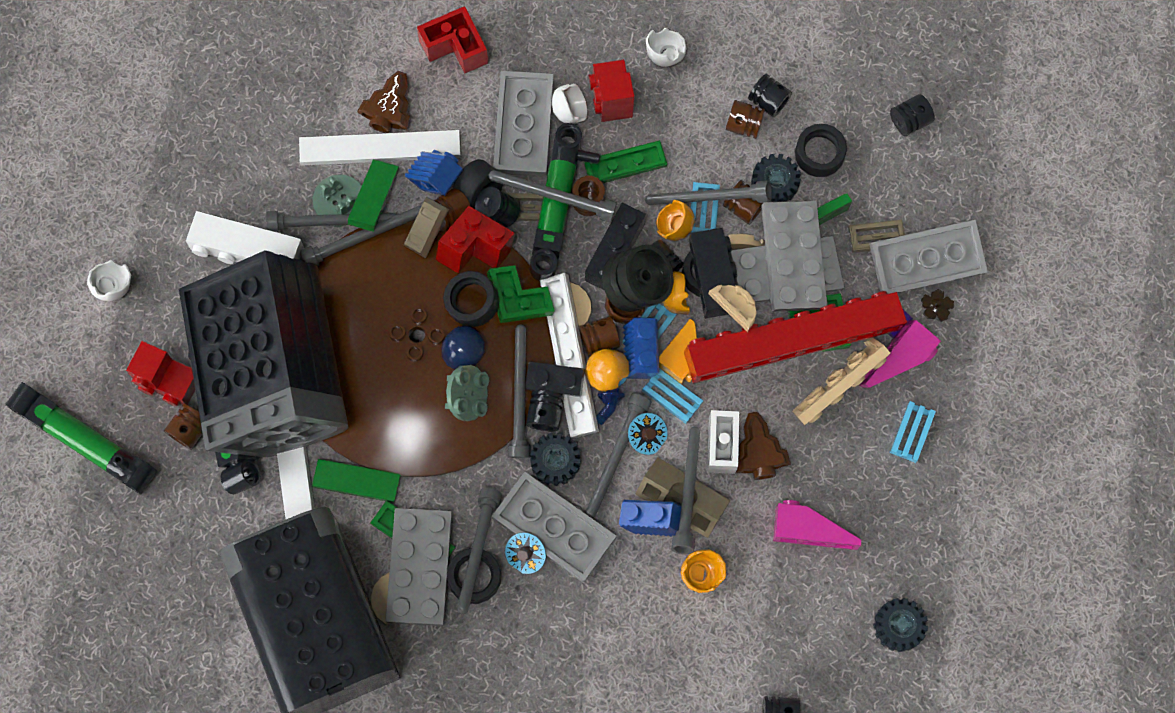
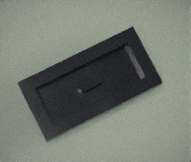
(555, 379)

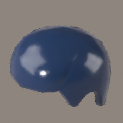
(462, 347)

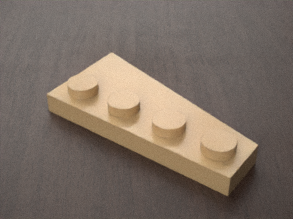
(840, 380)

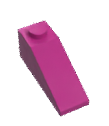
(908, 349)
(805, 526)

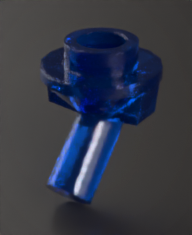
(611, 399)

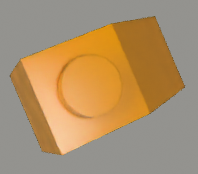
(673, 359)

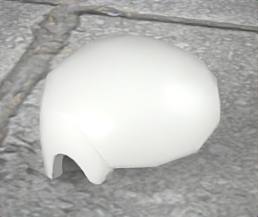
(665, 39)
(569, 104)
(101, 279)

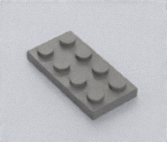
(523, 123)
(794, 256)
(928, 257)
(753, 271)
(566, 532)
(419, 567)

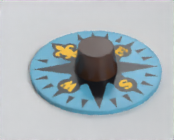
(647, 433)
(525, 552)

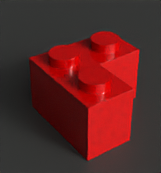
(455, 34)
(612, 91)
(474, 236)
(157, 372)

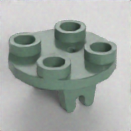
(331, 191)
(467, 393)

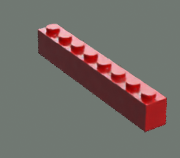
(794, 337)

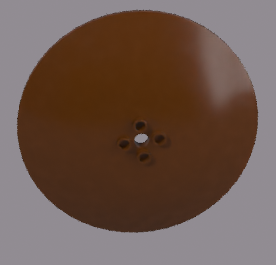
(398, 386)

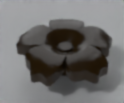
(937, 305)

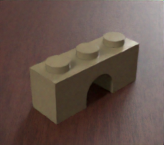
(666, 483)

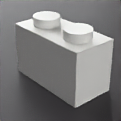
(723, 442)

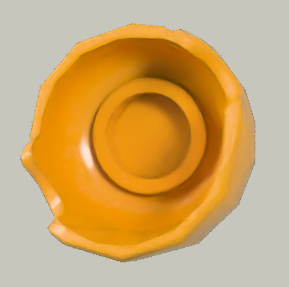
(675, 221)
(676, 300)
(606, 369)
(693, 570)

